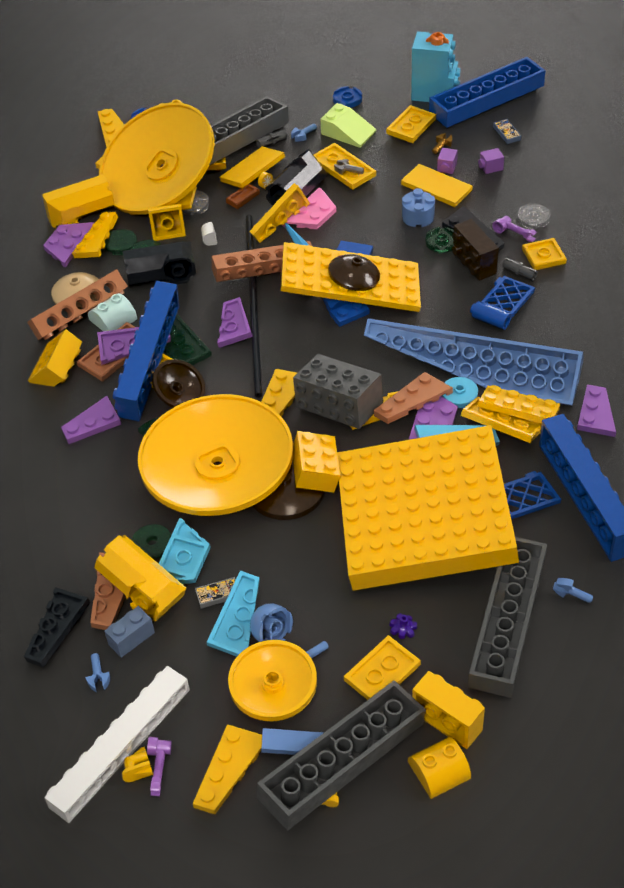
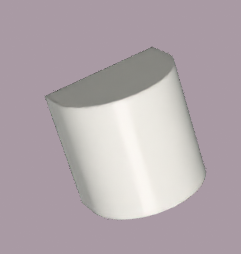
(208, 234)

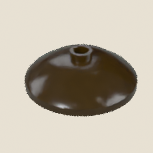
(354, 272)
(178, 376)

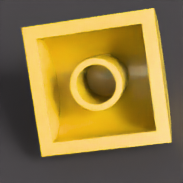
(166, 222)
(440, 767)

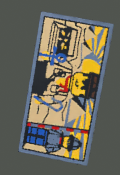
(507, 131)

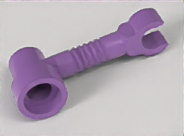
(505, 223)
(159, 749)

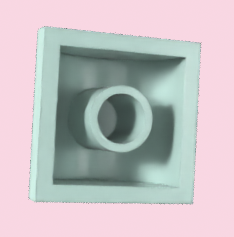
(112, 313)

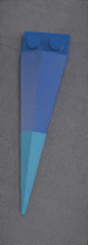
(341, 311)

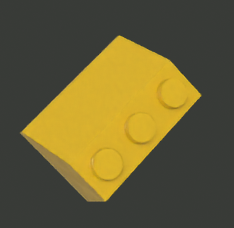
(56, 360)

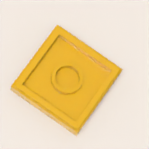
(544, 254)

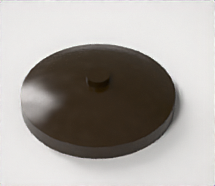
(288, 501)

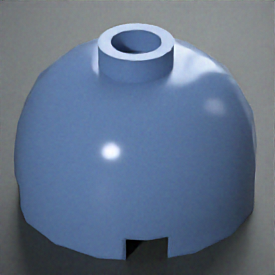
(270, 622)

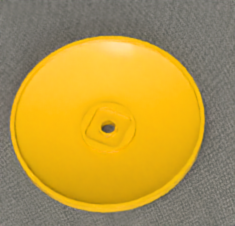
(157, 136)
(233, 429)

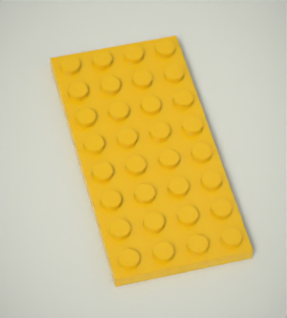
(307, 274)

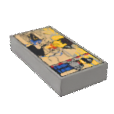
(214, 593)

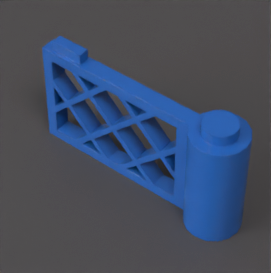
(494, 313)
(525, 482)

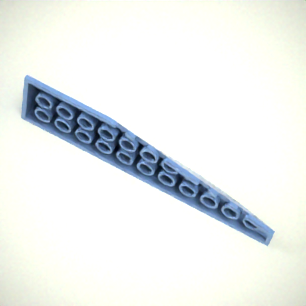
(486, 360)

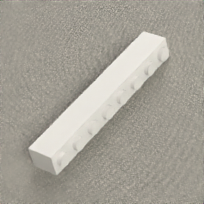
(117, 743)

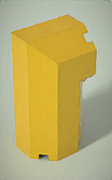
(77, 200)
(139, 577)

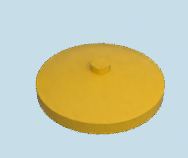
(272, 680)

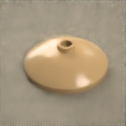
(70, 285)

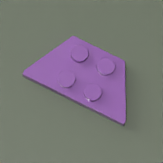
(64, 241)
(435, 413)

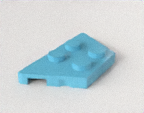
(185, 553)

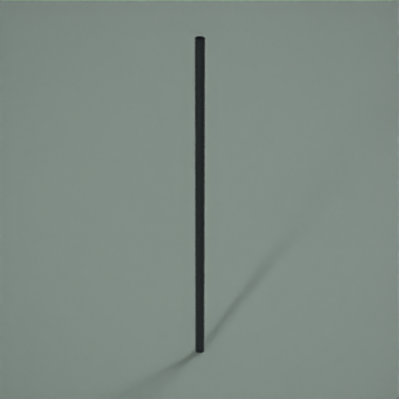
(254, 317)

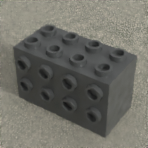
(338, 390)

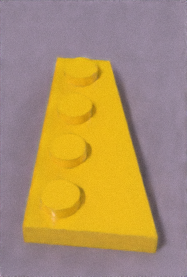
(109, 123)
(286, 206)
(95, 238)

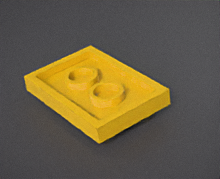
(411, 124)
(380, 667)

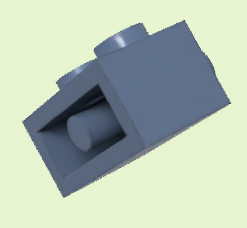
(129, 631)

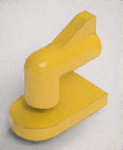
(136, 766)

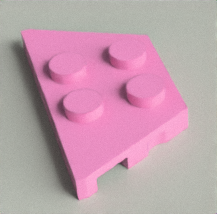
(316, 213)

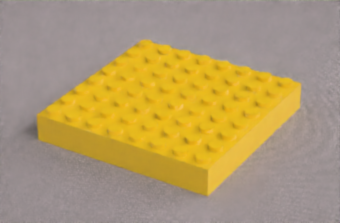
(424, 508)

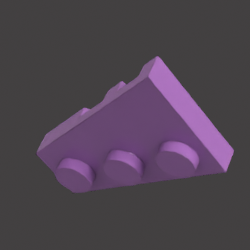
(234, 323)
(596, 412)
(92, 421)

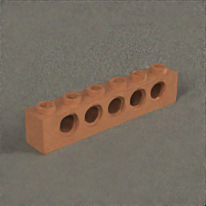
(248, 263)
(39, 323)

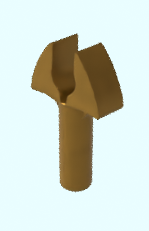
(441, 139)

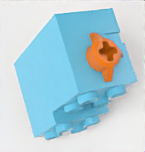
(433, 65)

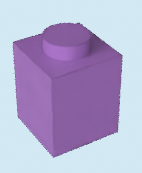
(447, 160)
(491, 161)

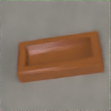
(242, 196)

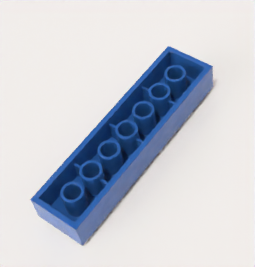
(487, 91)
(146, 351)
(584, 483)

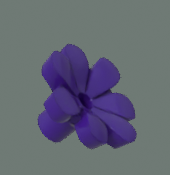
(403, 625)

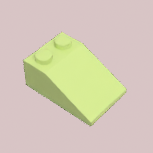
(346, 126)

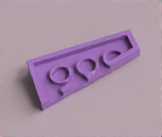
(116, 344)

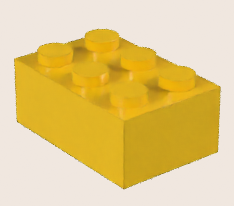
(315, 462)
(449, 709)

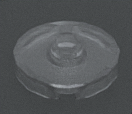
(199, 205)
(533, 215)

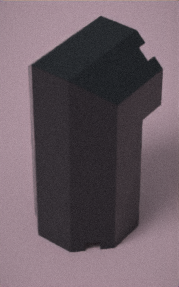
(303, 171)
(159, 263)

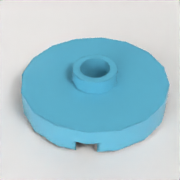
(463, 391)

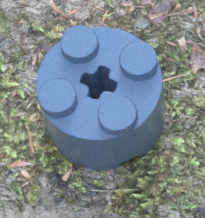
(418, 208)

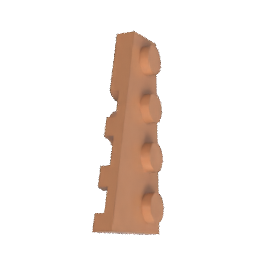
(412, 396)
(106, 603)

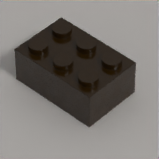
(475, 249)

